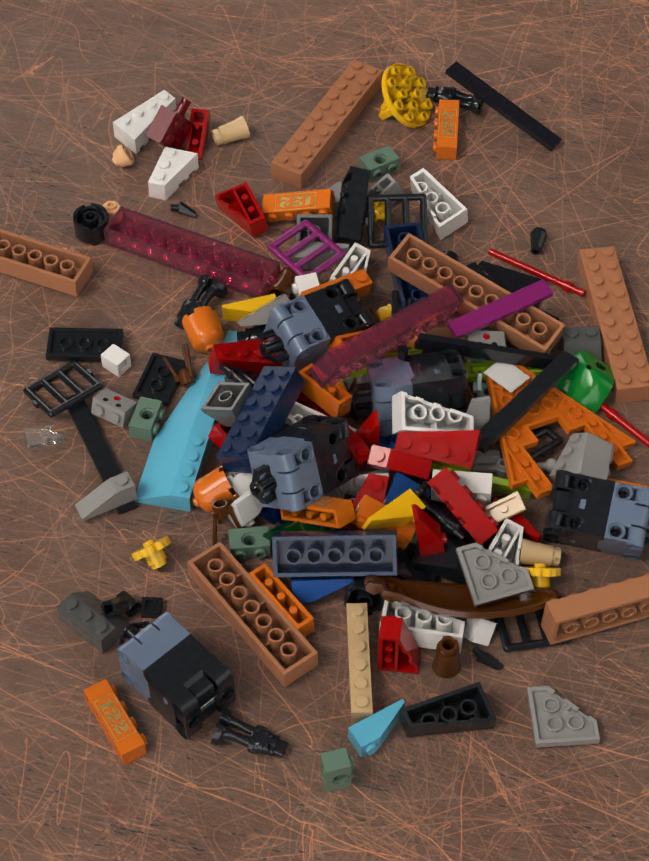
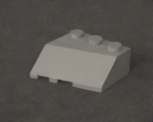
(585, 456)

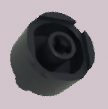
(90, 223)

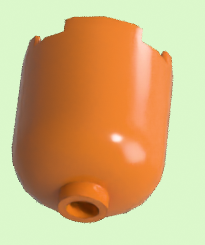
(203, 329)
(213, 487)

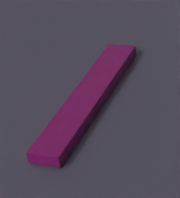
(500, 309)

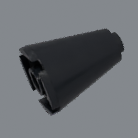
(356, 594)

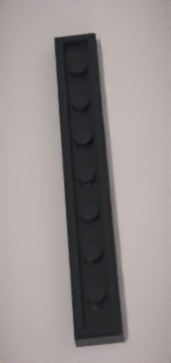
(503, 106)
(485, 351)
(526, 400)
(96, 446)

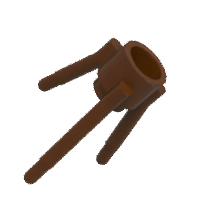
(185, 375)
(220, 512)

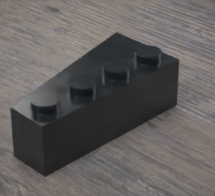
(352, 206)
(449, 713)

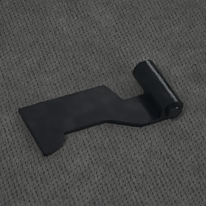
(505, 278)

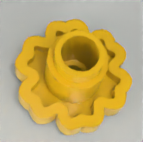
(153, 552)
(541, 574)

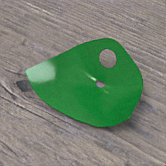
(587, 385)

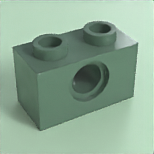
(380, 162)
(146, 419)
(241, 537)
(336, 769)

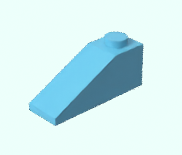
(372, 731)

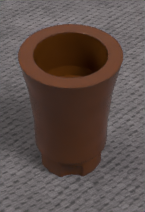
(282, 283)
(446, 660)

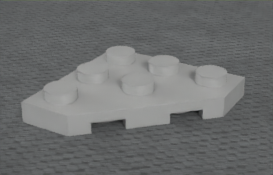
(491, 575)
(558, 720)

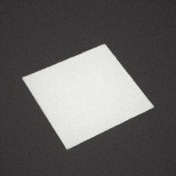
(506, 375)

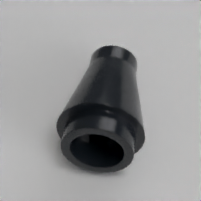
(538, 237)

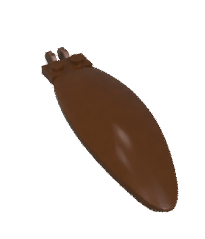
(455, 598)

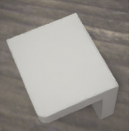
(116, 360)
(479, 630)

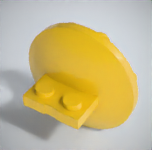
(405, 96)

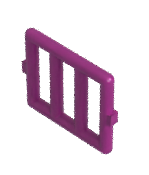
(316, 233)

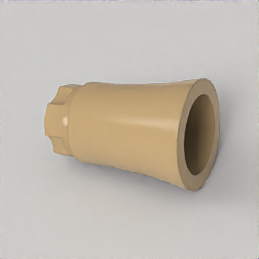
(231, 131)
(535, 552)

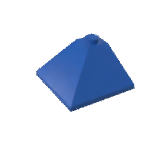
(313, 588)

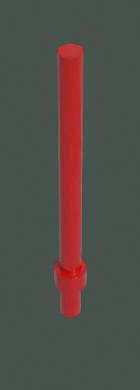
(565, 285)
(613, 415)

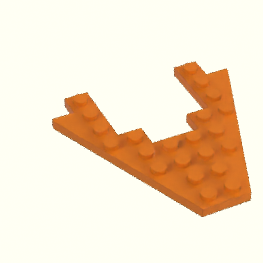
(552, 408)

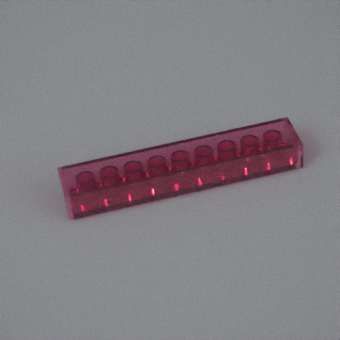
(191, 252)
(386, 335)

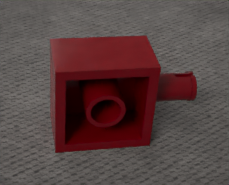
(170, 126)

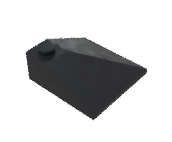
(447, 563)

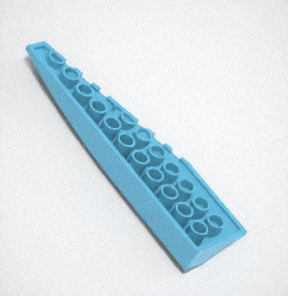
(181, 446)

